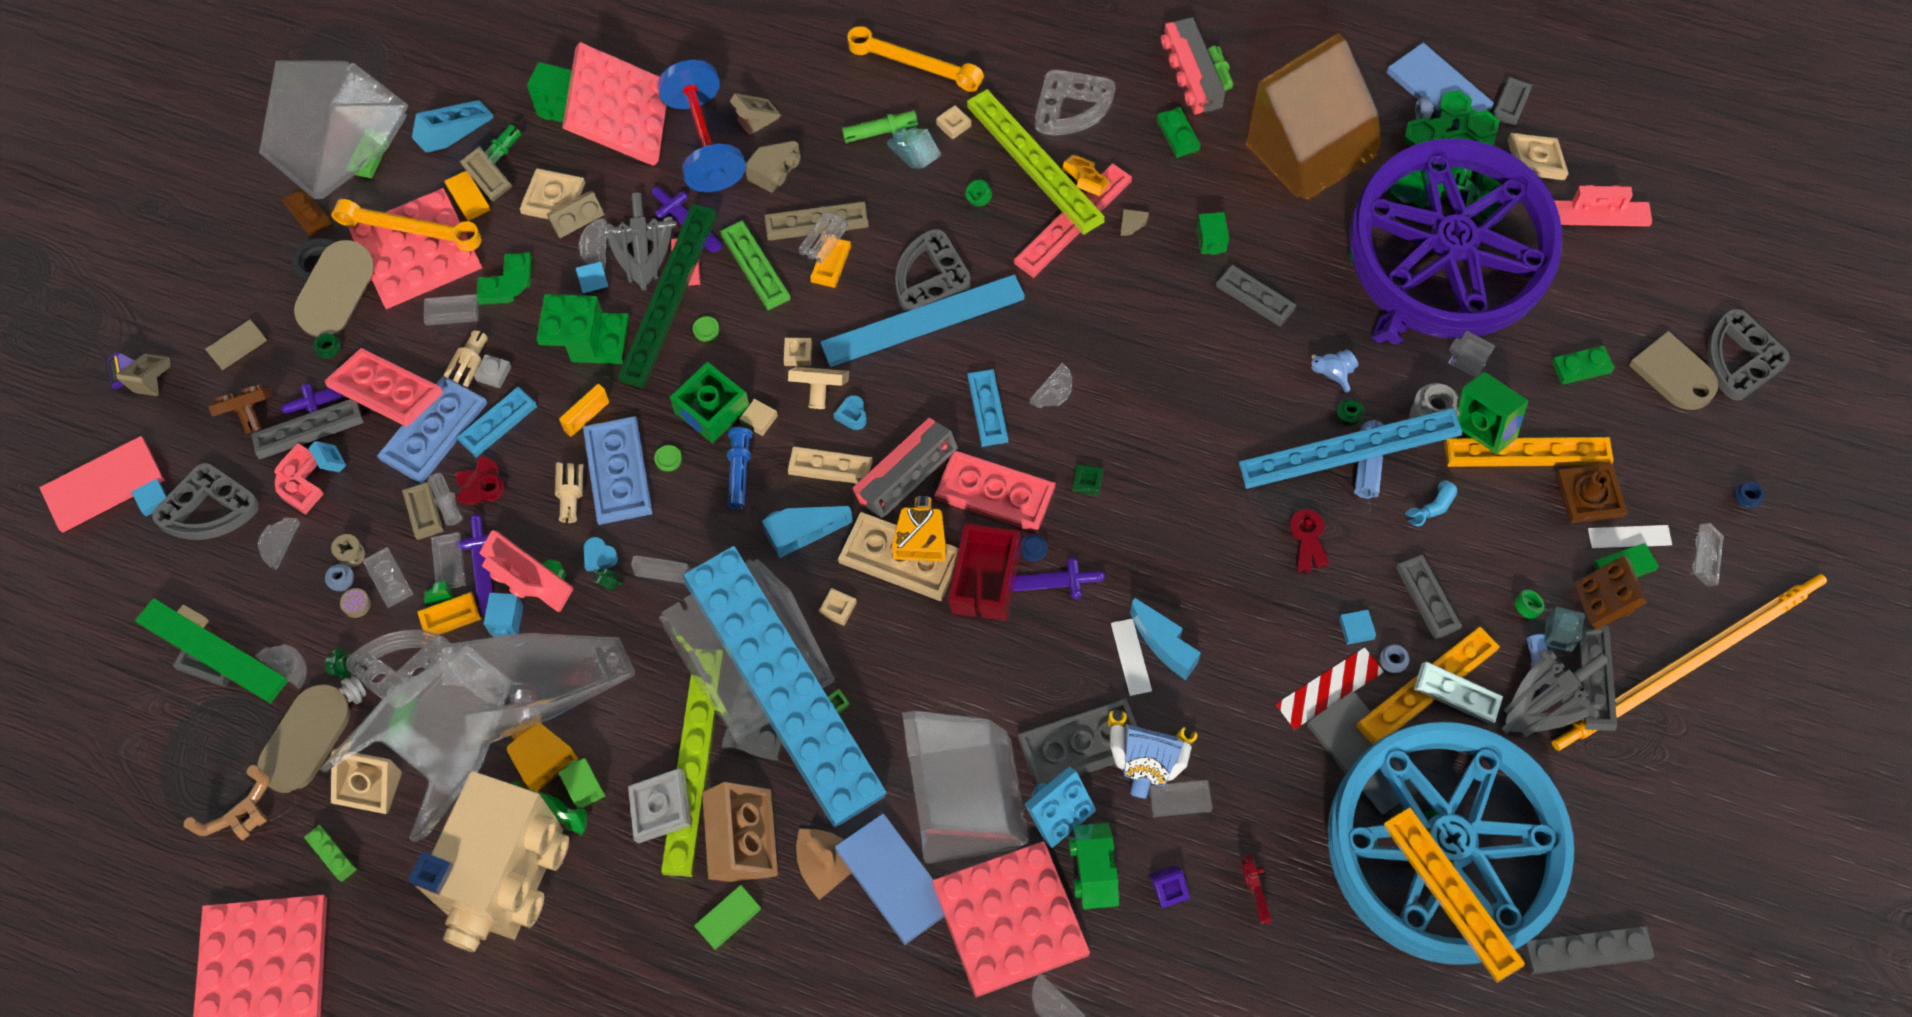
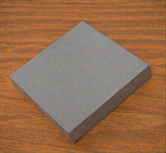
(659, 805)

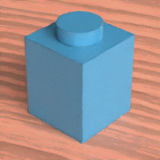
(503, 614)

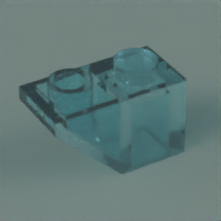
(914, 147)

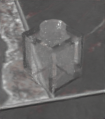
(1470, 353)

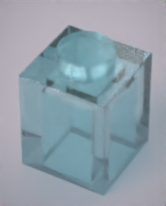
(1564, 628)

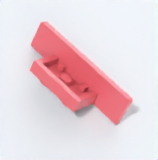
(1604, 207)
(522, 572)

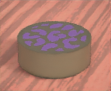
(355, 603)

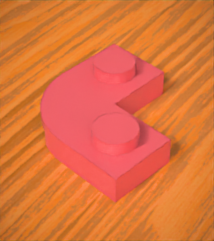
(291, 481)

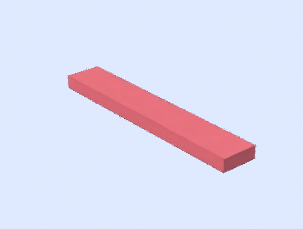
(1063, 231)

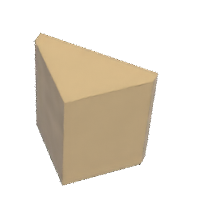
(365, 782)

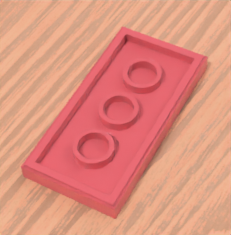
(384, 387)
(100, 484)
(995, 491)

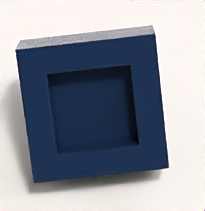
(430, 873)

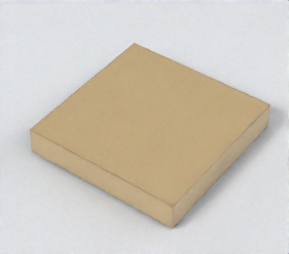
(1539, 154)
(549, 191)

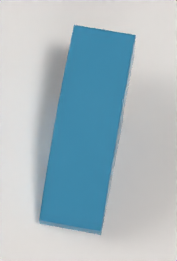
(1164, 639)

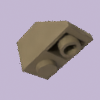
(772, 164)

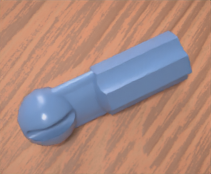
(1369, 470)

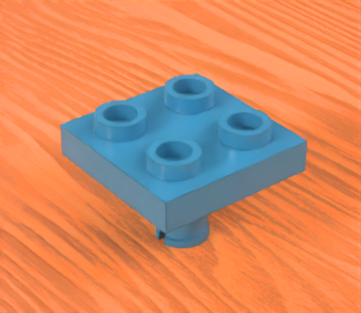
(1059, 806)

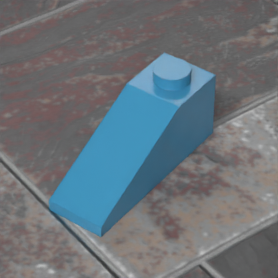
(447, 125)
(798, 527)

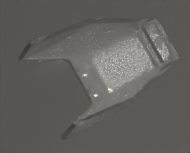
(547, 679)
(427, 728)

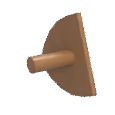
(819, 861)

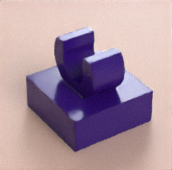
(1389, 327)

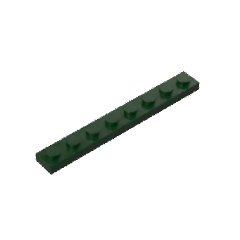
(667, 296)

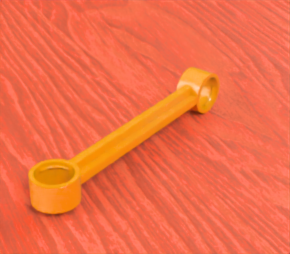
(967, 76)
(350, 214)

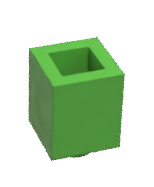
(581, 783)

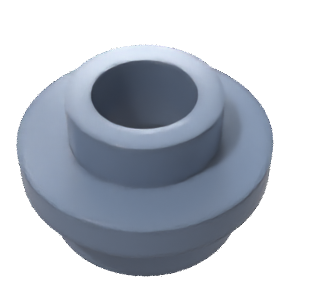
(339, 584)
(1394, 651)

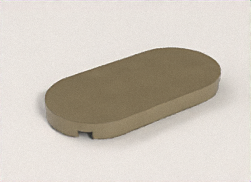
(334, 288)
(304, 738)

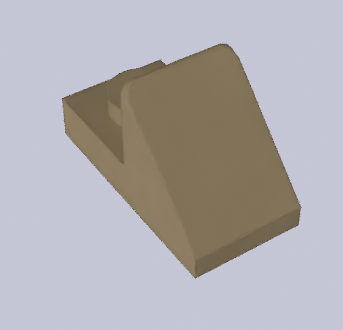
(754, 112)
(143, 373)

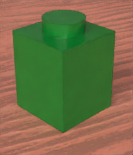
(1212, 233)

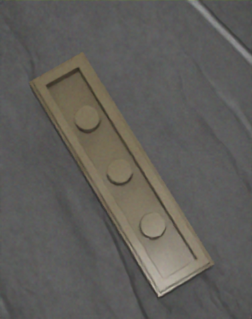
(801, 222)

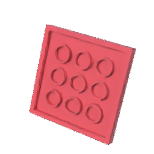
(615, 104)
(411, 262)
(1010, 919)
(262, 958)

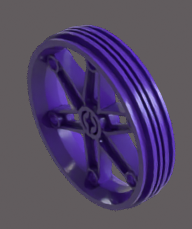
(1456, 237)

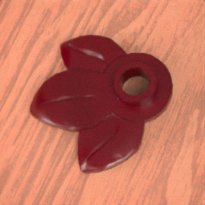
(477, 482)

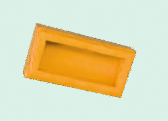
(467, 195)
(831, 268)
(584, 410)
(450, 614)

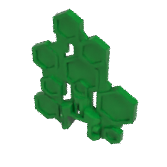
(1473, 125)

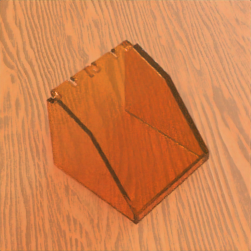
(1315, 120)

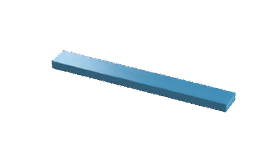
(922, 320)
(1350, 448)

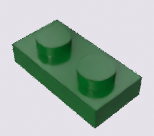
(1178, 132)
(1583, 365)

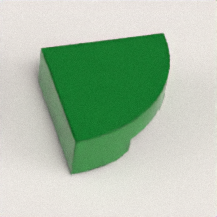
(438, 594)

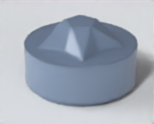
(1423, 108)

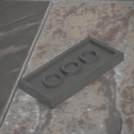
(1073, 742)
(1345, 743)

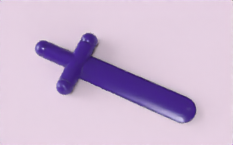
(674, 207)
(311, 400)
(481, 575)
(1070, 578)

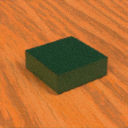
(1087, 480)

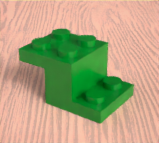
(583, 329)

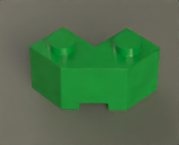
(1096, 866)

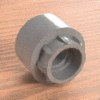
(1434, 398)

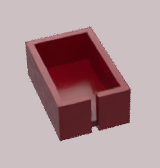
(985, 572)

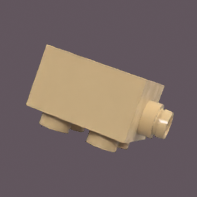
(499, 851)

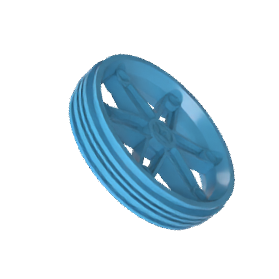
(1499, 754)

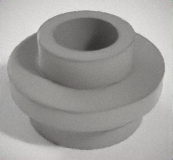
(352, 690)

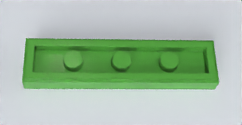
(755, 265)

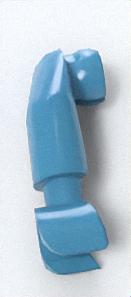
(1446, 495)

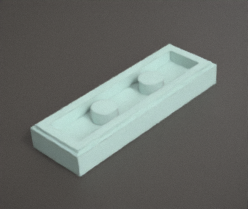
(1458, 693)

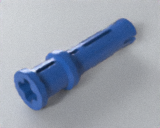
(738, 457)

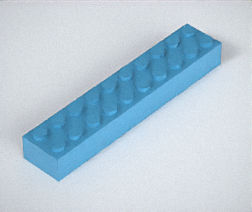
(784, 687)

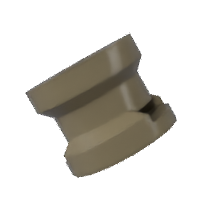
(351, 557)

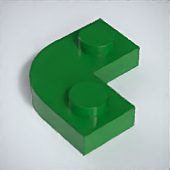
(514, 280)

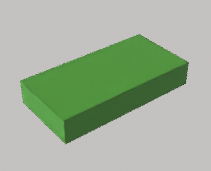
(727, 917)

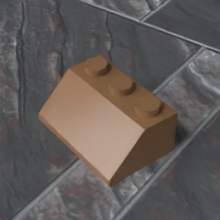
(739, 833)

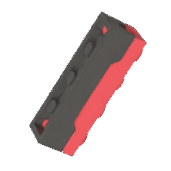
(1193, 66)
(905, 468)

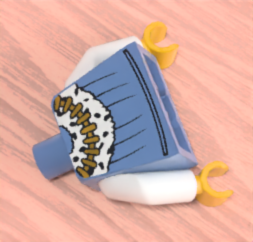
(1148, 754)

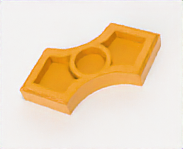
(1086, 175)

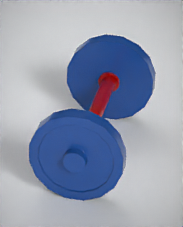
(687, 87)

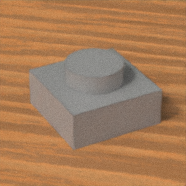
(492, 371)

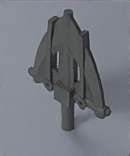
(642, 267)
(1528, 714)

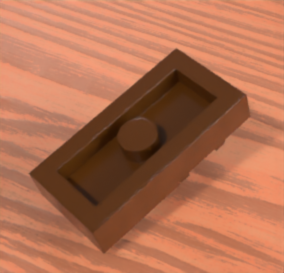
(306, 212)

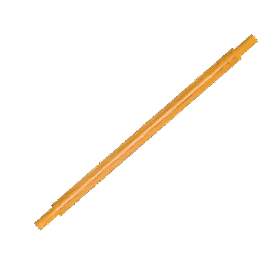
(1700, 655)

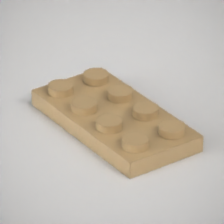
(871, 552)

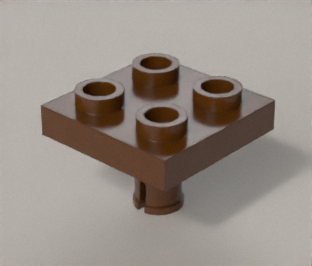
(243, 405)
(1591, 493)
(1610, 592)

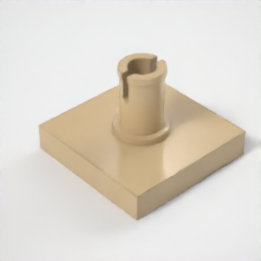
(818, 379)

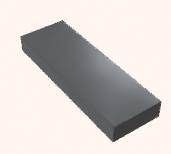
(1256, 295)
(1428, 596)

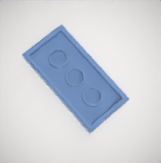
(1429, 76)
(428, 439)
(617, 470)
(892, 878)

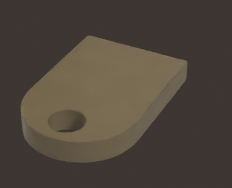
(1676, 372)

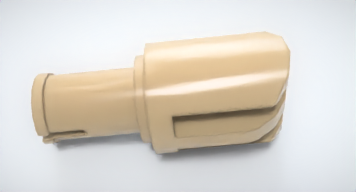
(467, 357)
(568, 492)

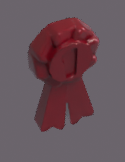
(1308, 527)
(1252, 881)

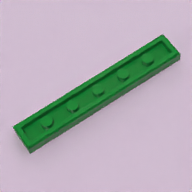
(212, 651)

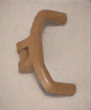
(234, 816)

